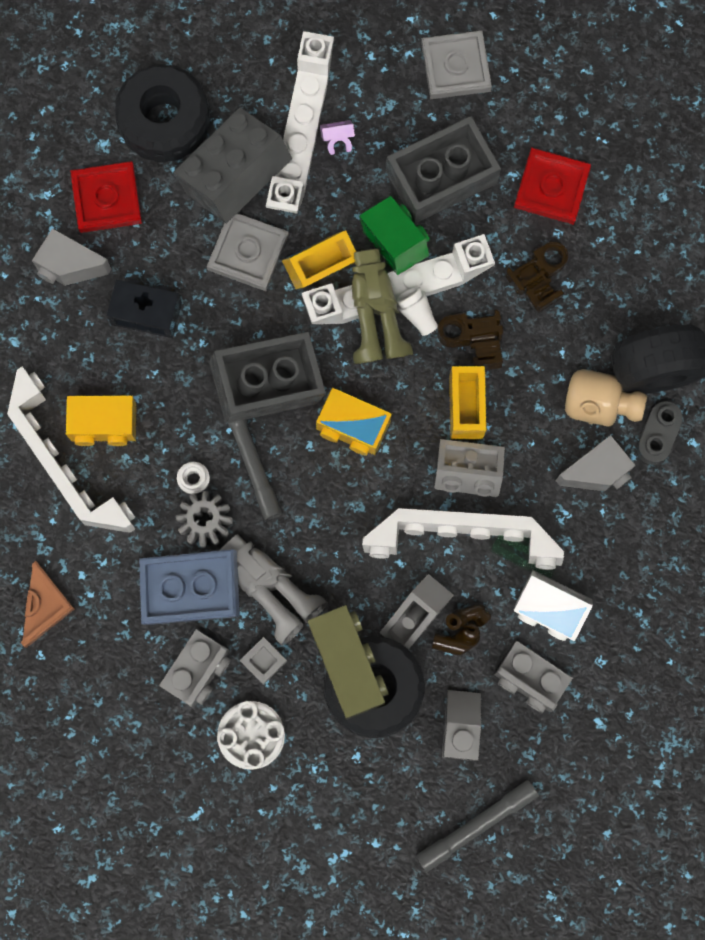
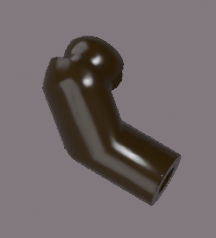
(466, 614)
(460, 642)

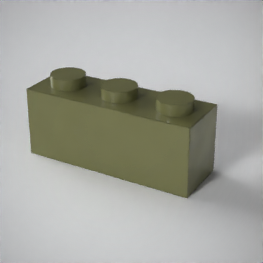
(348, 661)

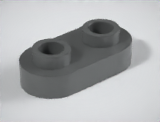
(659, 431)

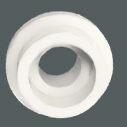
(190, 468)

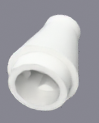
(416, 309)

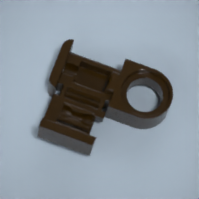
(538, 281)
(482, 335)

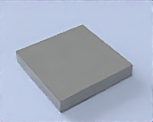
(456, 64)
(248, 251)

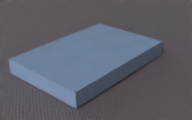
(189, 587)

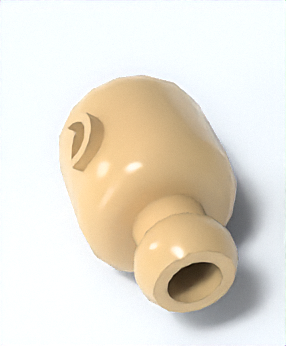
(600, 398)

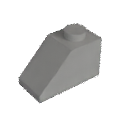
(68, 261)
(599, 469)
(417, 612)
(462, 725)

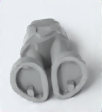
(259, 576)

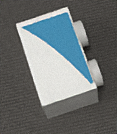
(553, 606)

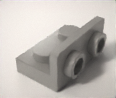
(469, 468)
(195, 669)
(532, 677)

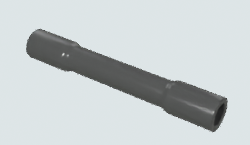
(263, 491)
(445, 847)

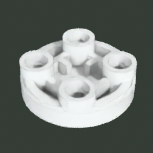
(251, 735)

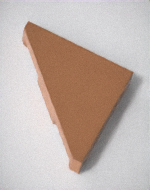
(44, 606)

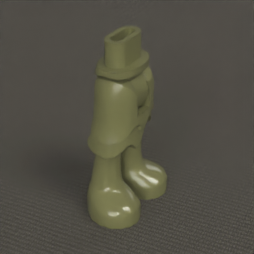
(371, 295)

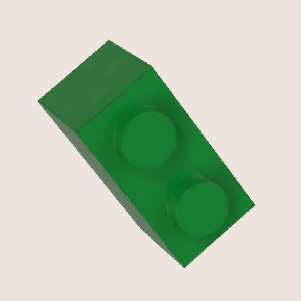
(395, 235)

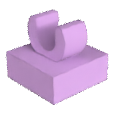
(337, 132)

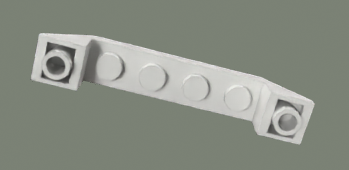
(303, 121)
(432, 276)
(24, 398)
(542, 548)

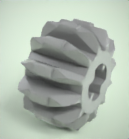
(196, 512)

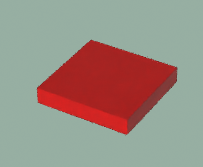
(552, 186)
(106, 197)

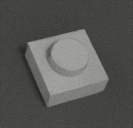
(263, 660)

